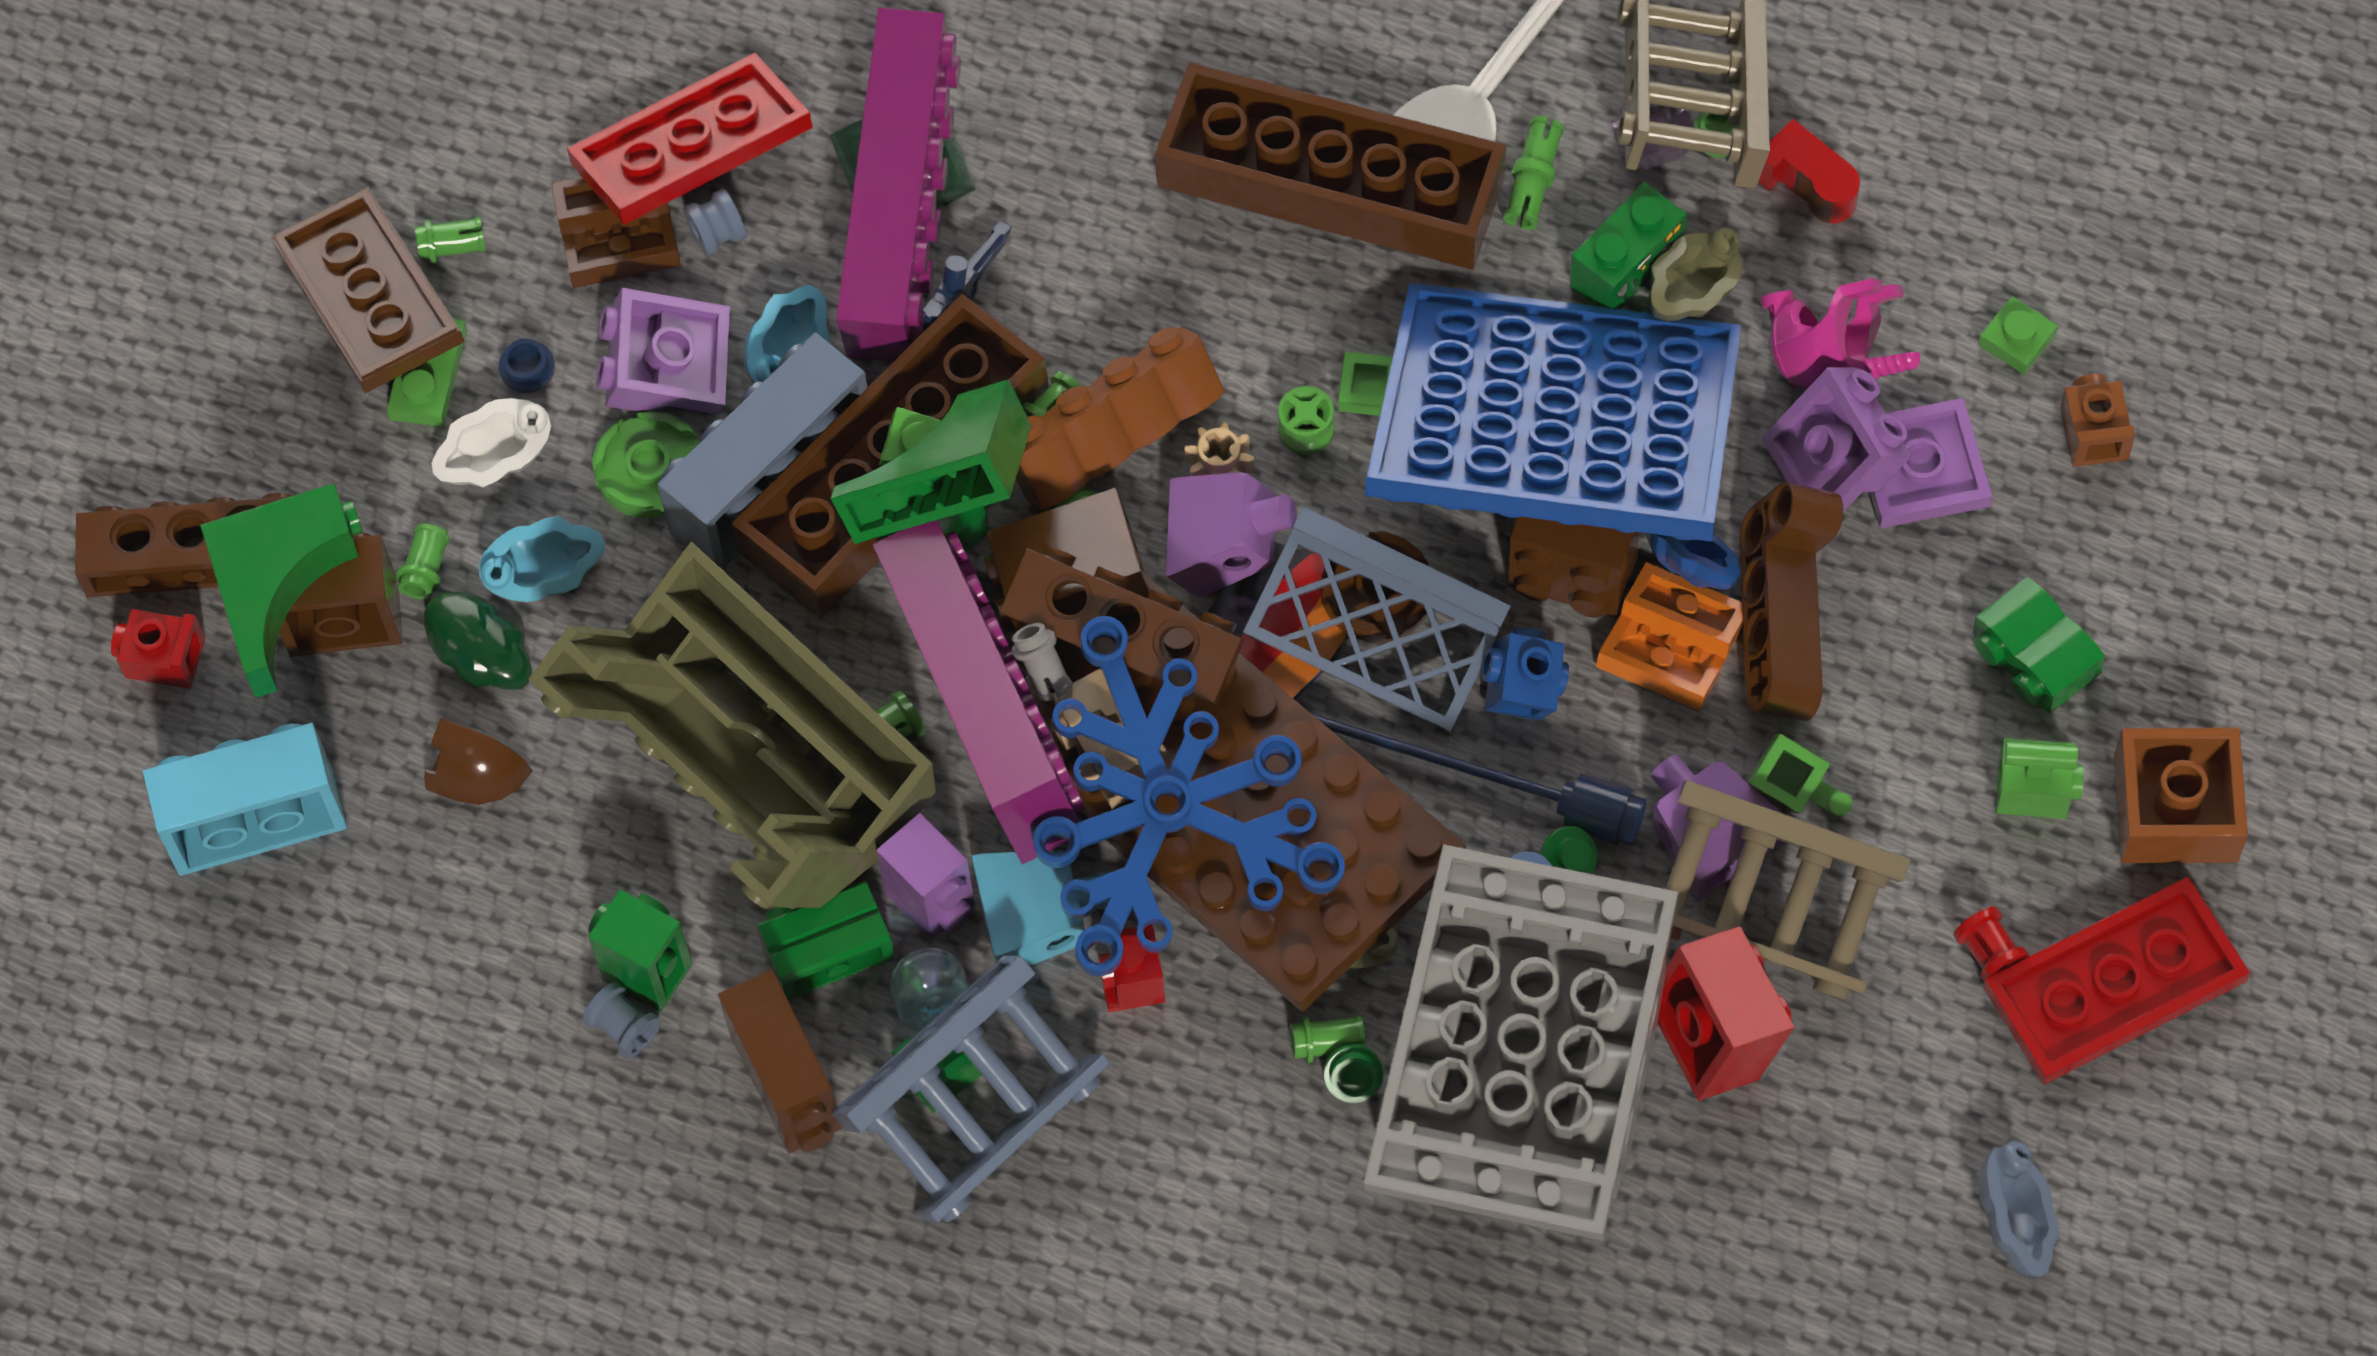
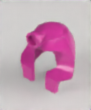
(1806, 347)

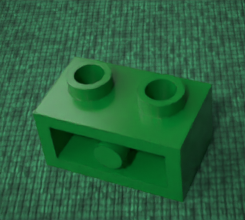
(640, 947)

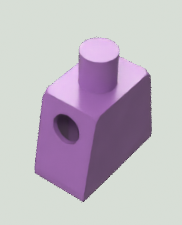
(1222, 529)
(1723, 844)

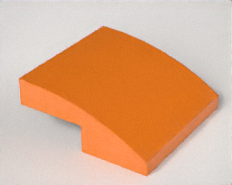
(1672, 636)

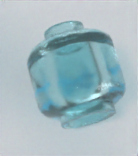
(926, 985)

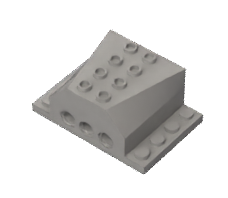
(1524, 1043)

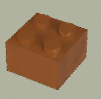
(2180, 795)

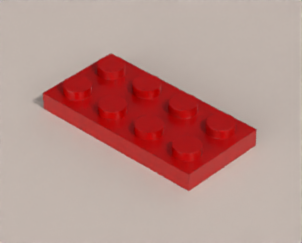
(689, 138)
(2116, 980)

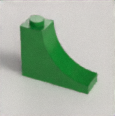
(953, 469)
(269, 560)

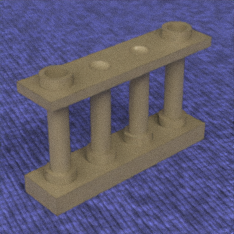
(1743, 67)
(1816, 851)

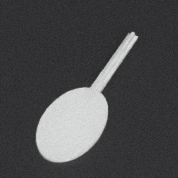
(1467, 108)

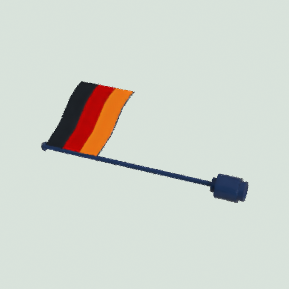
(1591, 803)

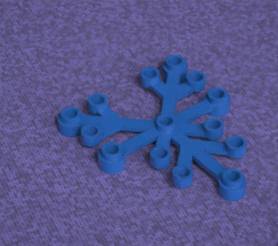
(1141, 739)

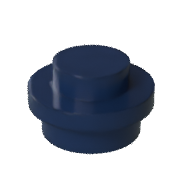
(526, 366)

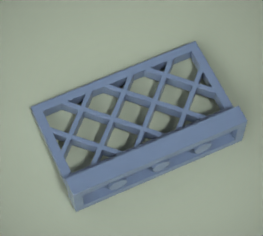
(1398, 573)

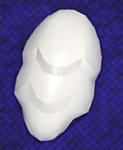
(492, 442)

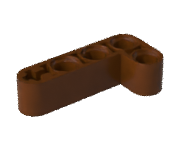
(1782, 597)

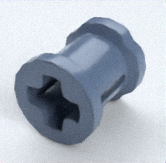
(621, 1020)

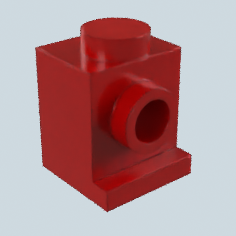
(165, 662)
(1138, 977)

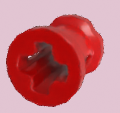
(1989, 941)

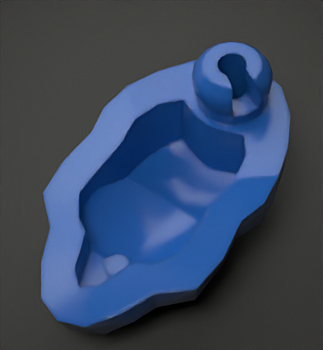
(1697, 560)

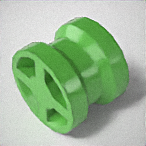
(1306, 406)

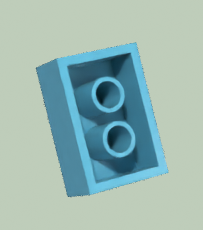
(244, 798)

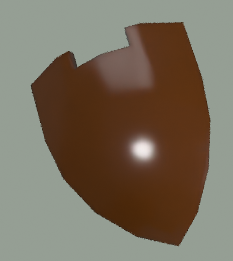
(473, 766)

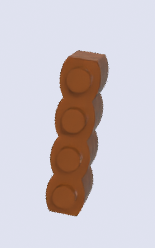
(1117, 414)

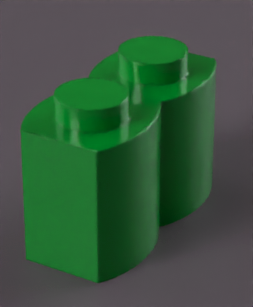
(2037, 645)

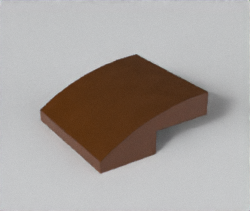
(602, 247)

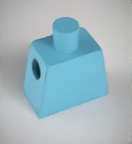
(1025, 906)

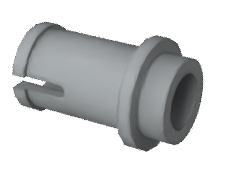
(1037, 650)

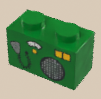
(1621, 251)

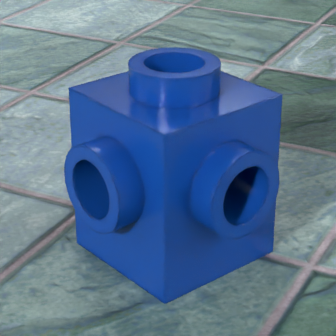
(1524, 674)

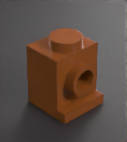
(2091, 435)

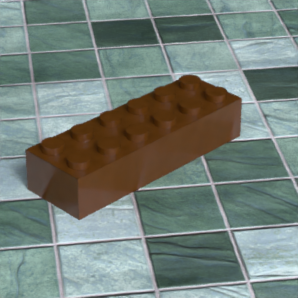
(1330, 165)
(793, 524)

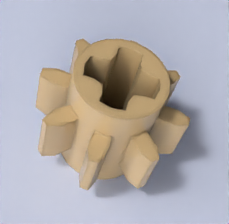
(1219, 453)

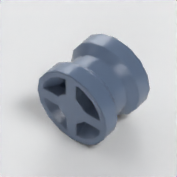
(715, 222)

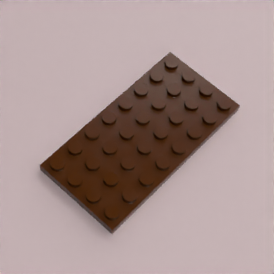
(1382, 833)

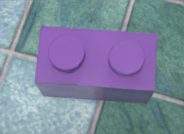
(926, 877)

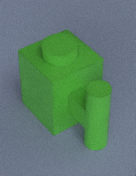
(1794, 776)
(2038, 778)

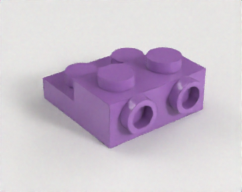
(663, 353)
(1839, 436)

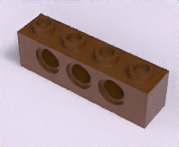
(163, 564)
(1034, 601)

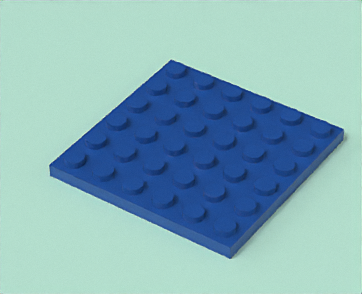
(1556, 412)

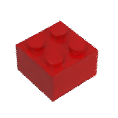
(1721, 1013)

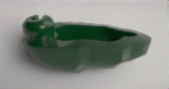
(477, 641)

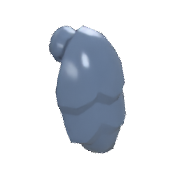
(2019, 1209)

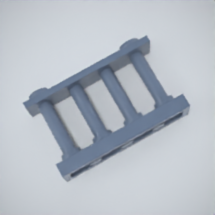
(917, 1069)

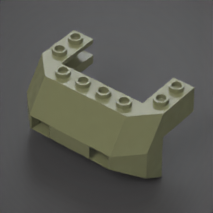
(755, 762)

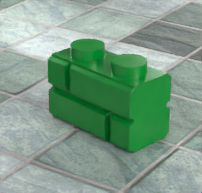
(825, 943)

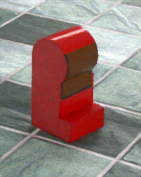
(1812, 173)

